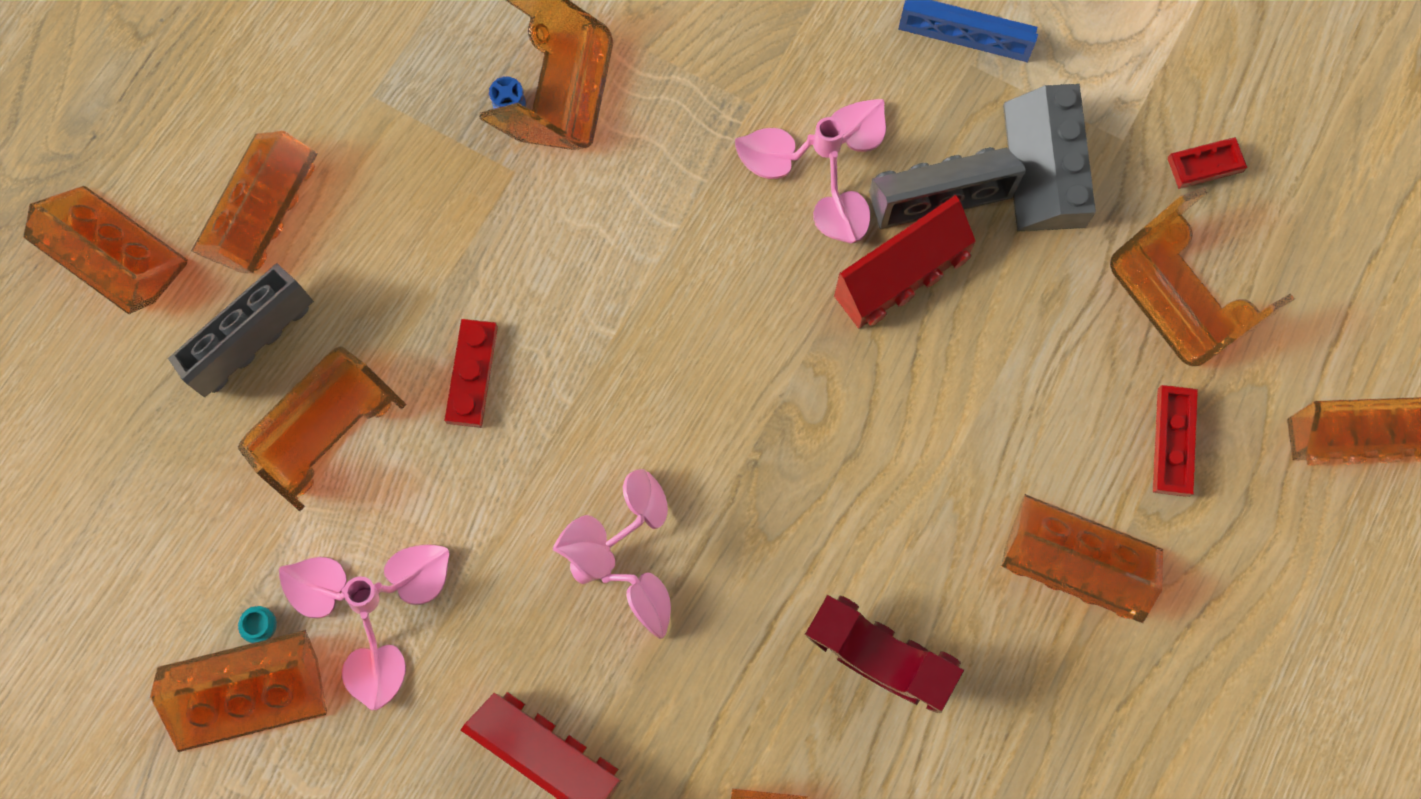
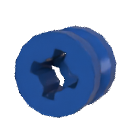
(505, 89)

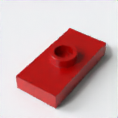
(1207, 162)

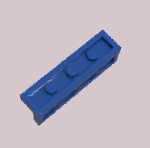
(969, 28)

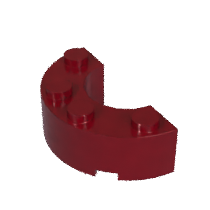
(884, 660)

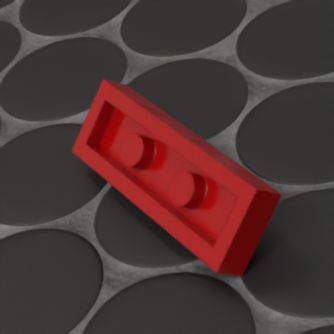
(471, 373)
(1175, 441)

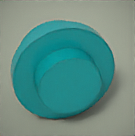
(257, 624)

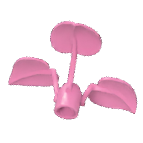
(860, 125)
(590, 556)
(316, 584)

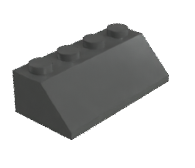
(1050, 139)
(974, 179)
(240, 331)

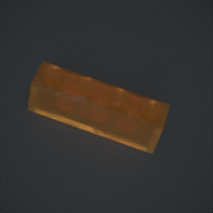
(256, 201)
(103, 247)
(1356, 431)
(1084, 559)
(239, 691)

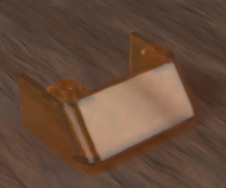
(570, 80)
(1174, 295)
(313, 420)

